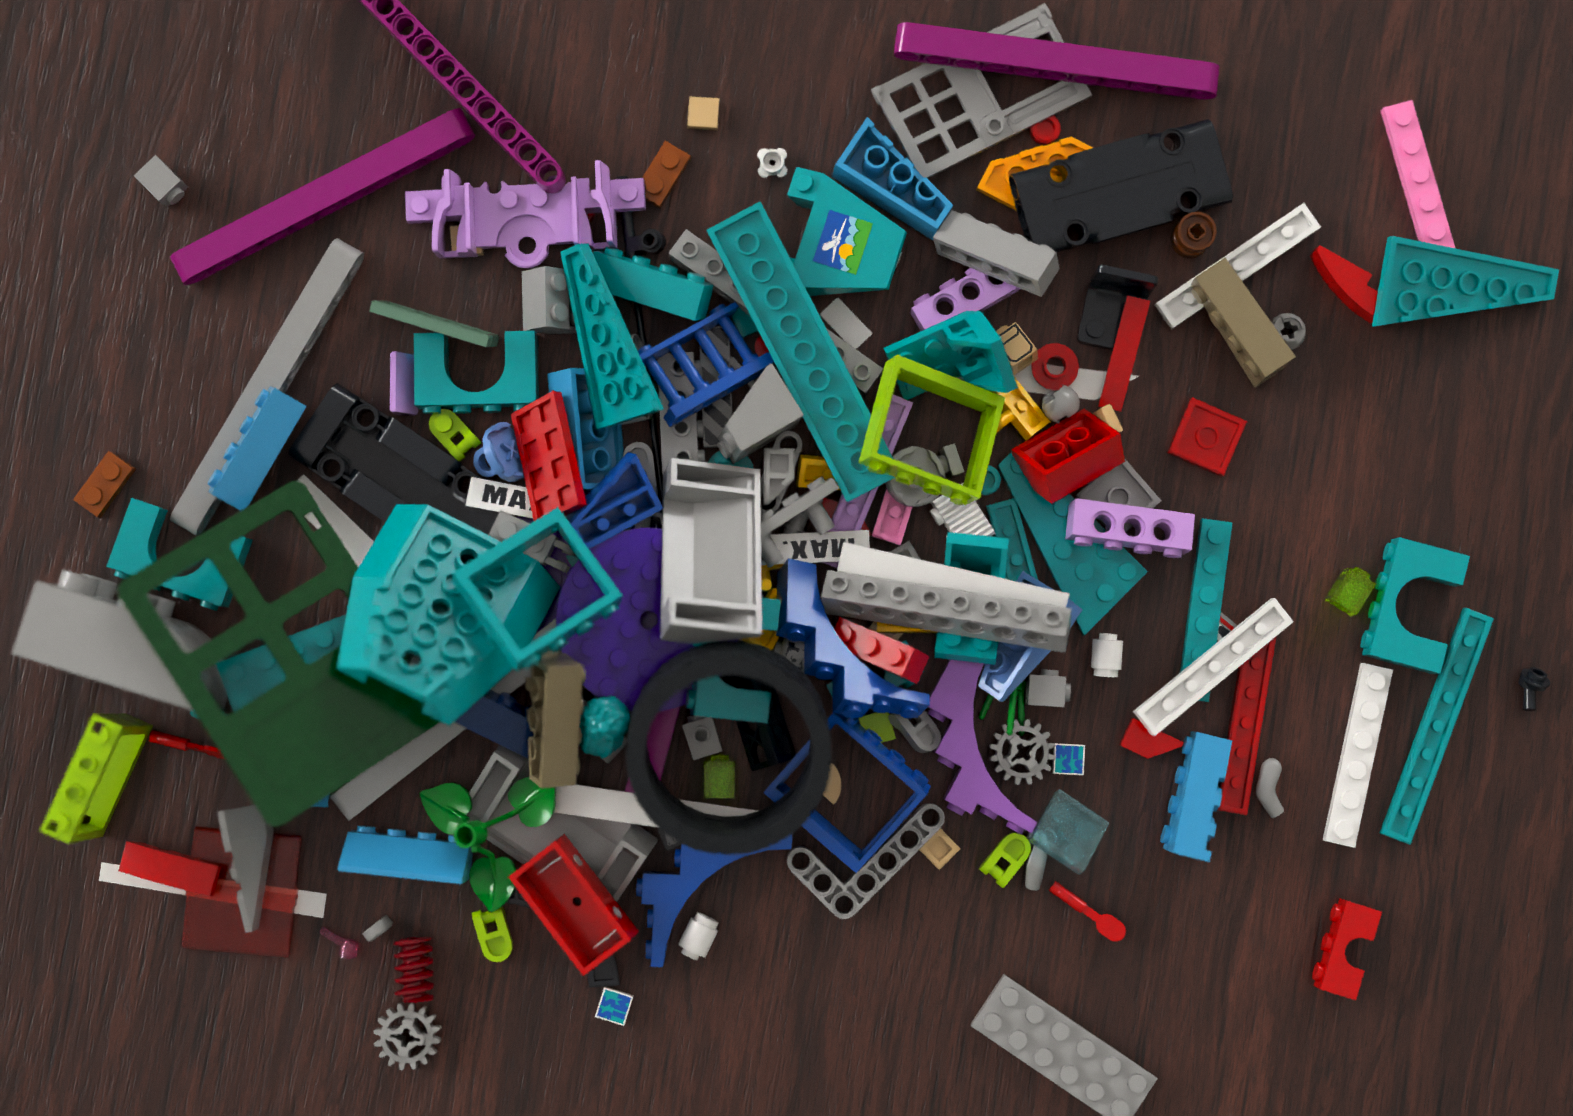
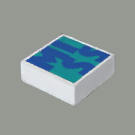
(1068, 759)
(614, 1006)

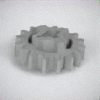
(1030, 763)
(421, 1037)

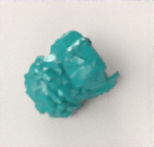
(603, 726)

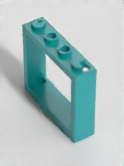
(510, 548)

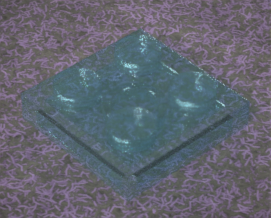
(1069, 832)

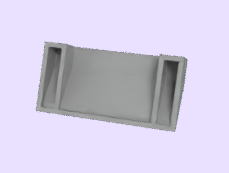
(710, 552)
(609, 847)

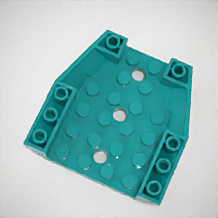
(393, 614)

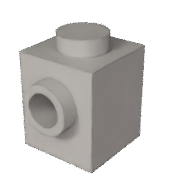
(161, 182)
(1047, 689)
(702, 736)

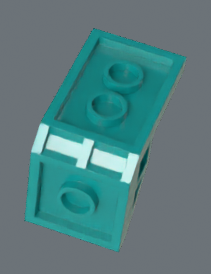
(961, 348)
(980, 555)

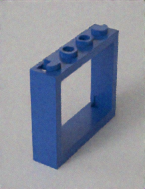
(822, 828)

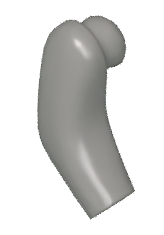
(1266, 787)
(1035, 867)

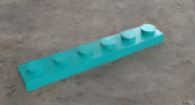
(1206, 591)

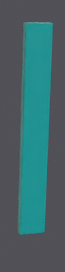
(1436, 726)

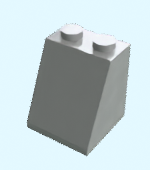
(760, 417)

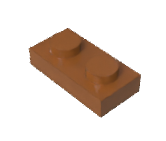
(664, 173)
(104, 484)

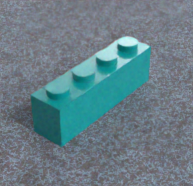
(653, 285)

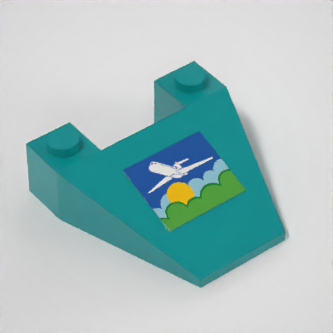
(845, 239)

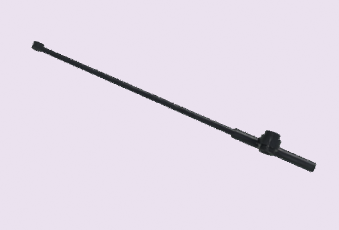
(633, 246)

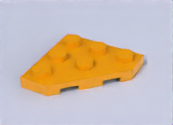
(996, 177)

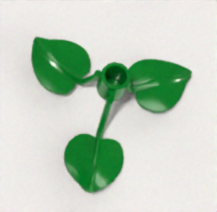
(448, 809)

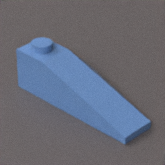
(1016, 661)

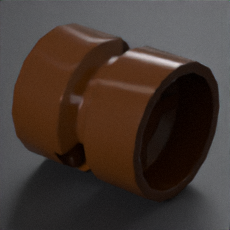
(1193, 235)

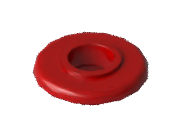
(1049, 380)

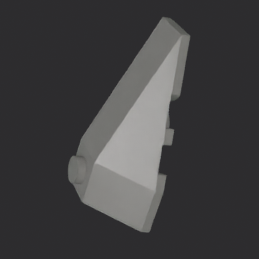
(250, 842)

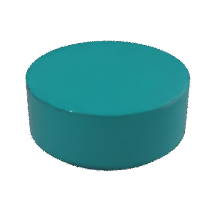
(991, 482)

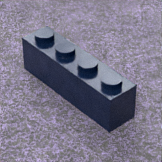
(499, 720)

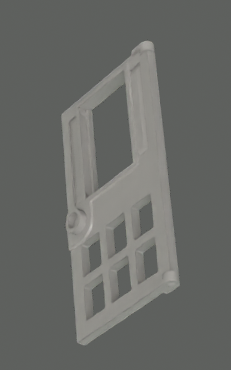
(977, 101)

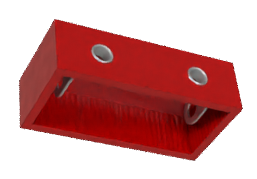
(583, 931)

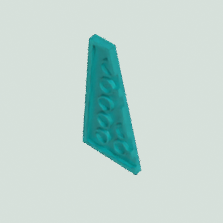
(1438, 281)
(611, 363)
(1089, 574)

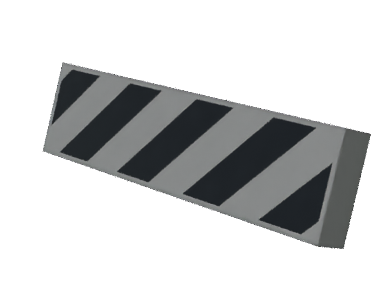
(718, 413)

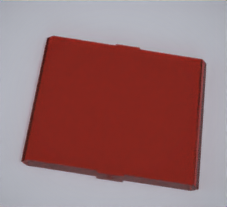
(216, 920)

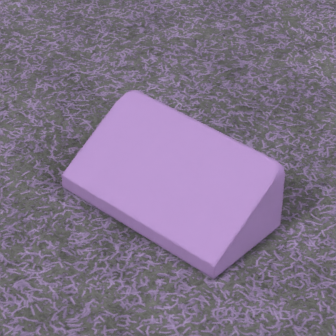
(402, 384)

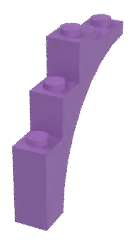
(972, 784)

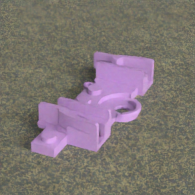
(523, 212)

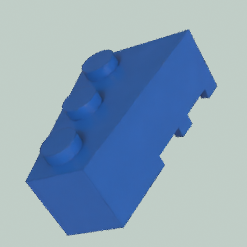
(615, 503)

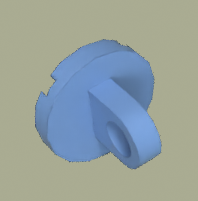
(501, 454)

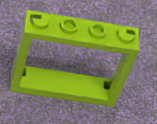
(950, 388)
(96, 777)

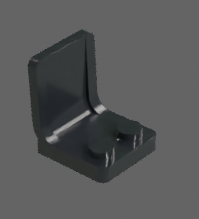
(1106, 301)

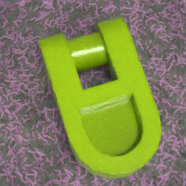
(446, 427)
(1014, 849)
(495, 944)

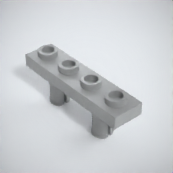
(793, 505)

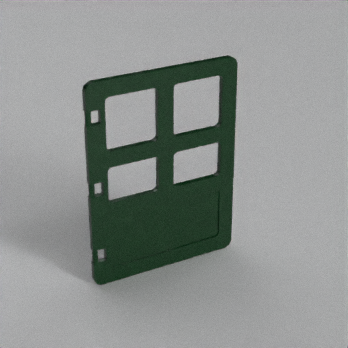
(316, 723)

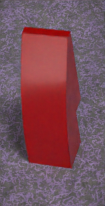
(1346, 282)
(169, 868)

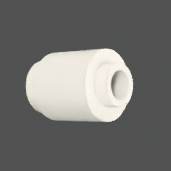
(1106, 655)
(698, 936)

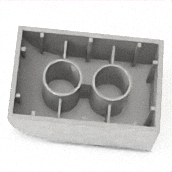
(94, 636)

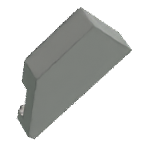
(778, 472)

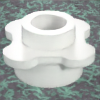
(777, 155)

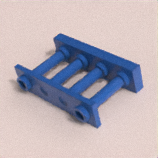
(704, 393)

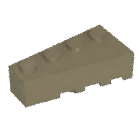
(1241, 322)
(555, 719)

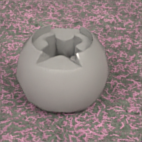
(1293, 322)
(1060, 404)

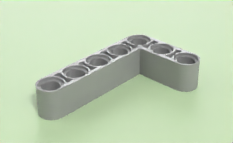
(871, 867)

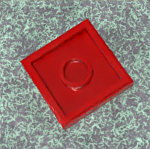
(1207, 437)

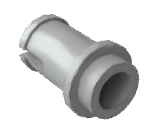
(796, 524)

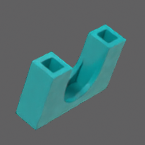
(436, 390)
(137, 549)
(1386, 636)
(718, 700)

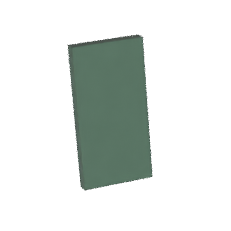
(434, 323)

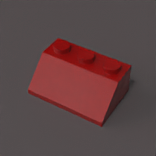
(1069, 455)

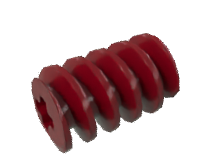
(414, 969)

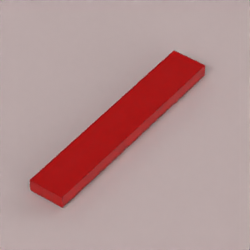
(1246, 729)

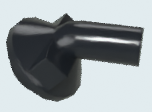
(1532, 681)

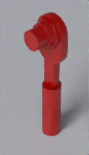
(182, 743)
(1105, 924)

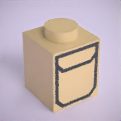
(1018, 347)

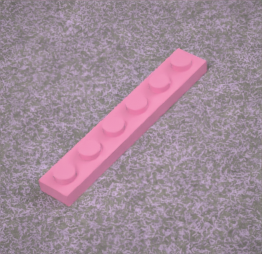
(1416, 174)

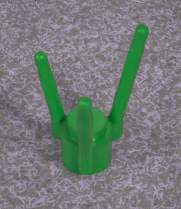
(1019, 691)

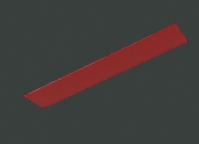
(1124, 352)

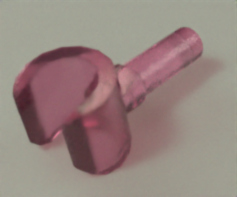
(348, 946)

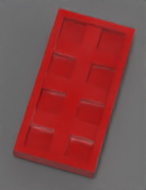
(548, 456)

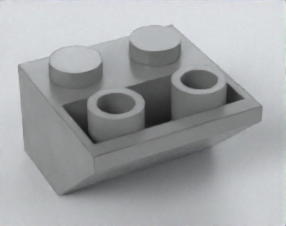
(546, 301)

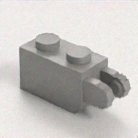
(507, 525)

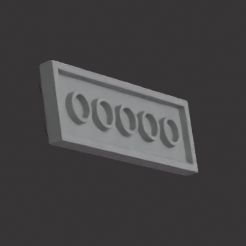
(1062, 1050)

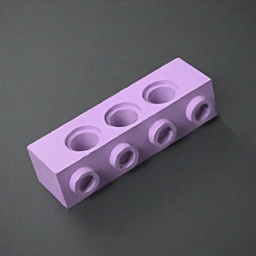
(925, 309)
(1176, 526)

